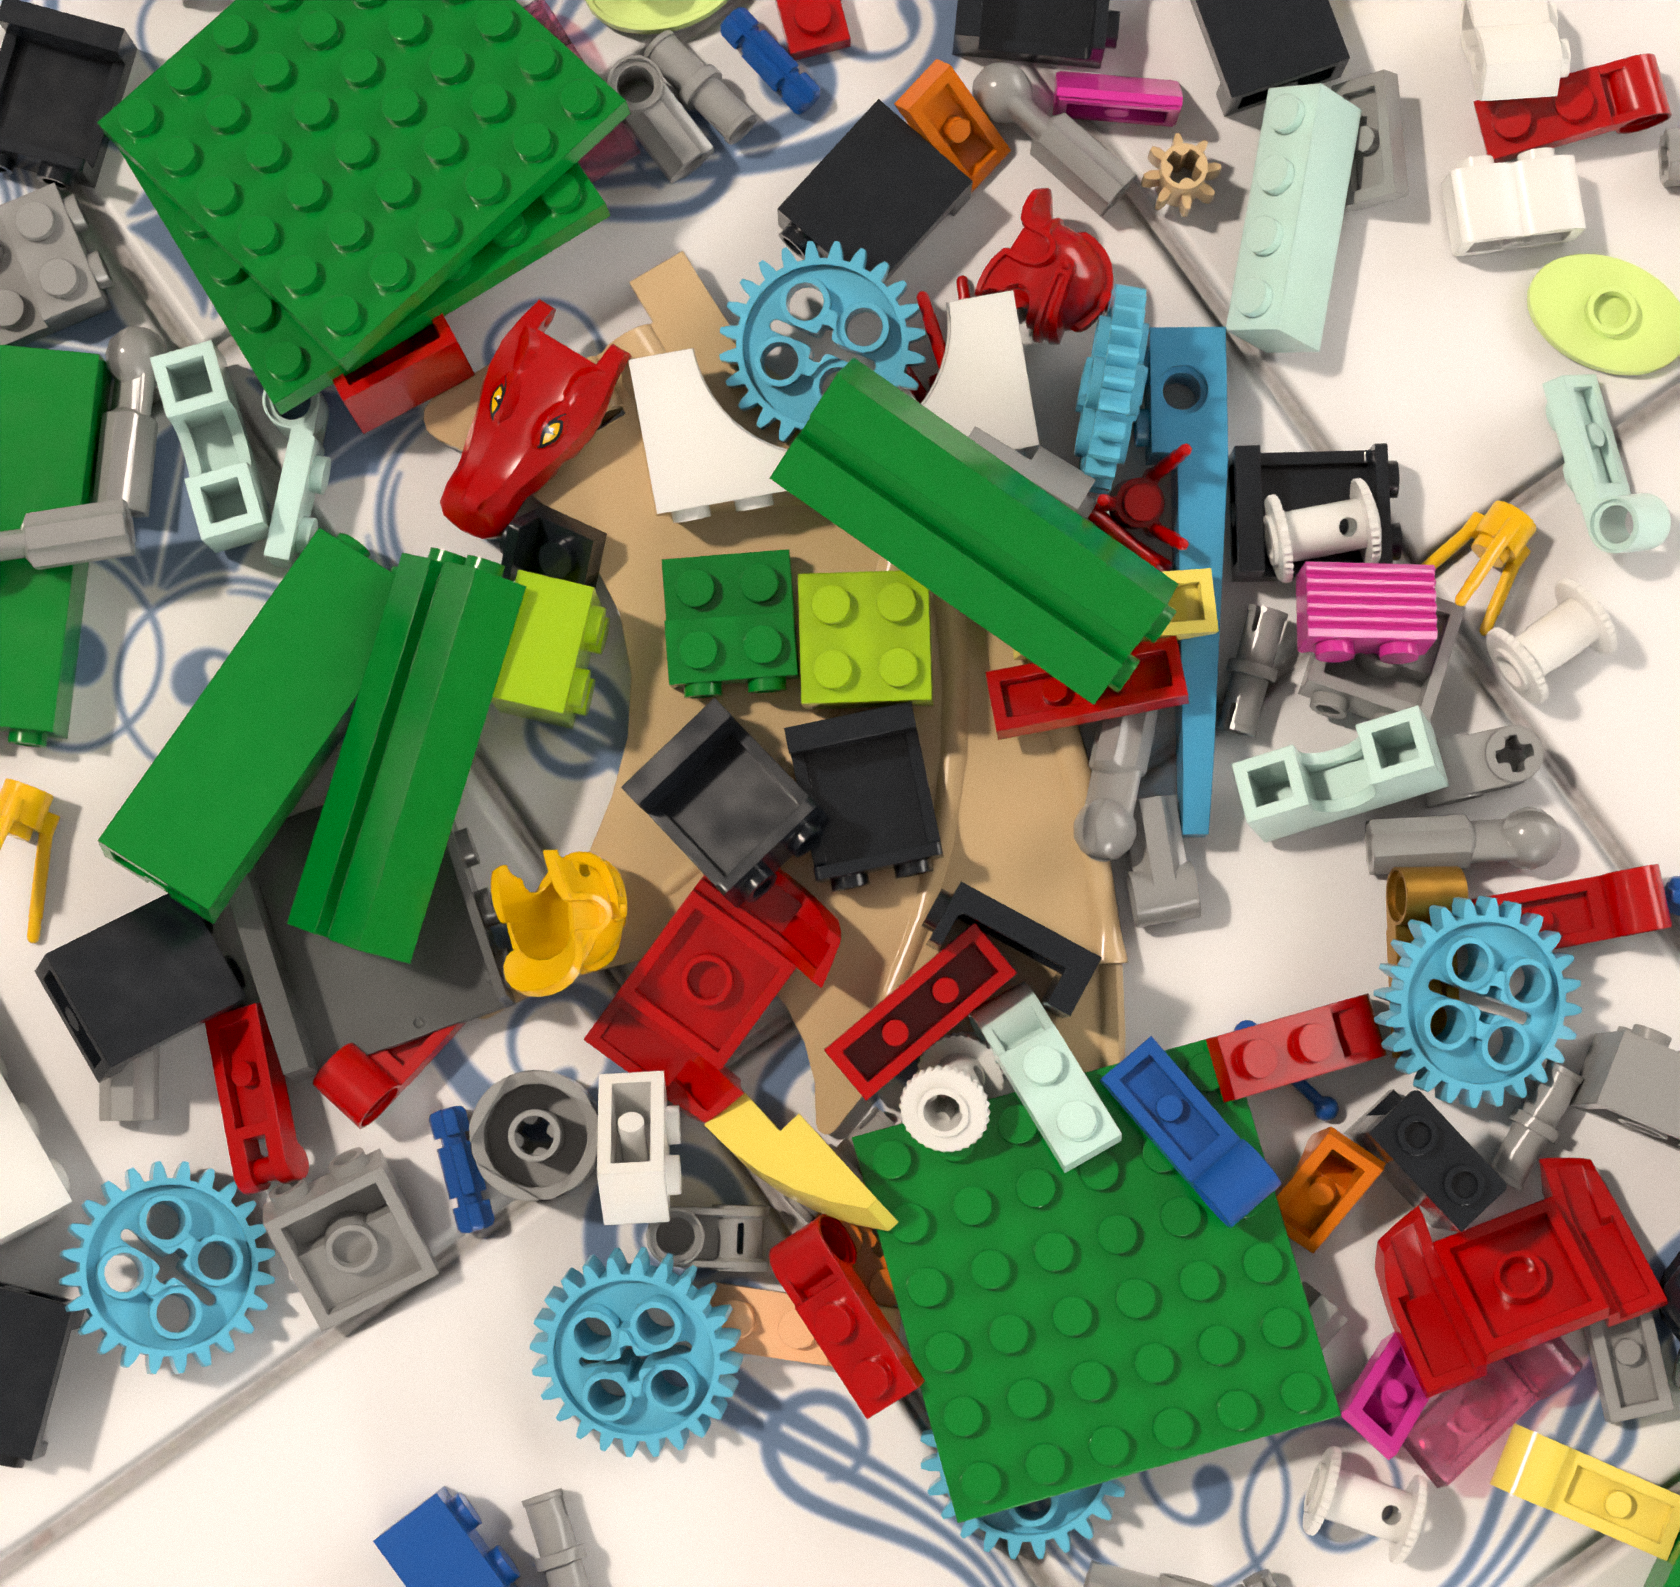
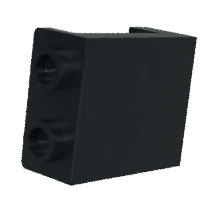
(1036, 30)
(1269, 46)
(54, 88)
(874, 192)
(1300, 483)
(875, 790)
(727, 804)
(1070, 961)
(139, 983)
(1427, 1160)
(31, 1357)

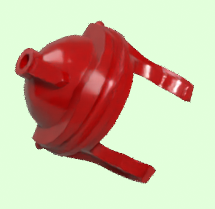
(1053, 272)

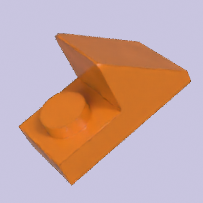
(953, 122)
(1325, 1186)

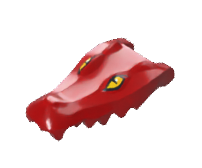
(530, 418)

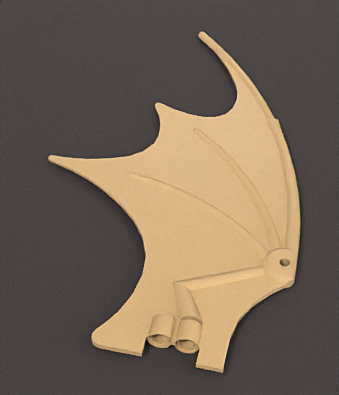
(997, 803)

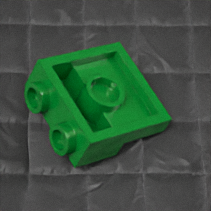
(730, 622)

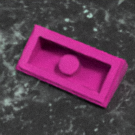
(1117, 98)

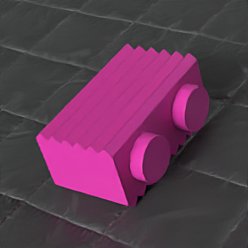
(1366, 610)

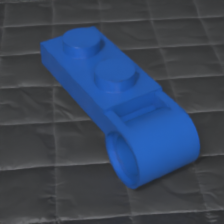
(1191, 1133)

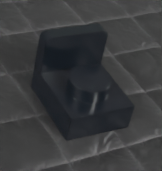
(553, 547)

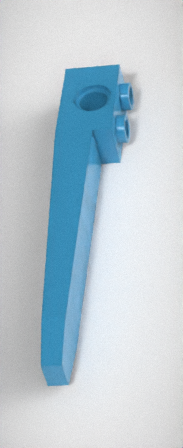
(1198, 514)

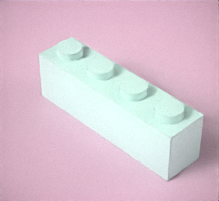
(1293, 219)

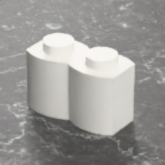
(1513, 48)
(1512, 203)

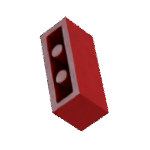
(920, 1011)

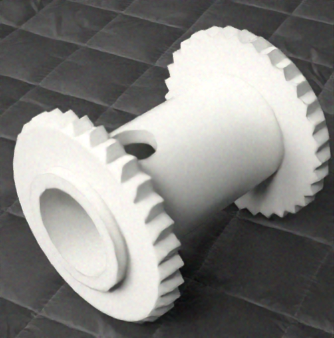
(1316, 531)
(1552, 640)
(949, 1082)
(1359, 1505)

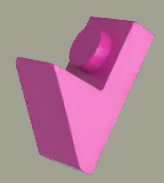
(1384, 1398)

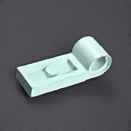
(1596, 470)
(302, 475)
(1045, 1076)

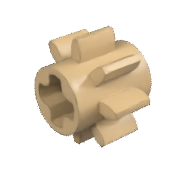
(1188, 189)

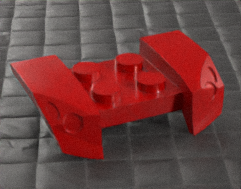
(710, 985)
(1513, 1278)

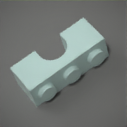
(215, 444)
(1298, 790)

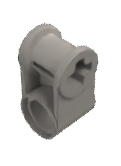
(1473, 765)
(716, 1237)

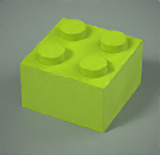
(864, 640)
(551, 650)

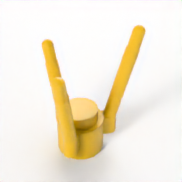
(1499, 540)
(21, 813)

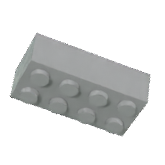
(1633, 1083)

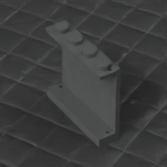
(334, 995)

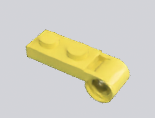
(1588, 1491)

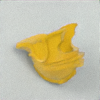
(565, 925)

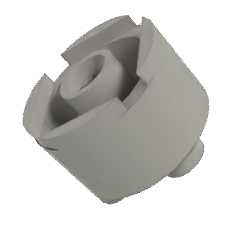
(501, 1146)

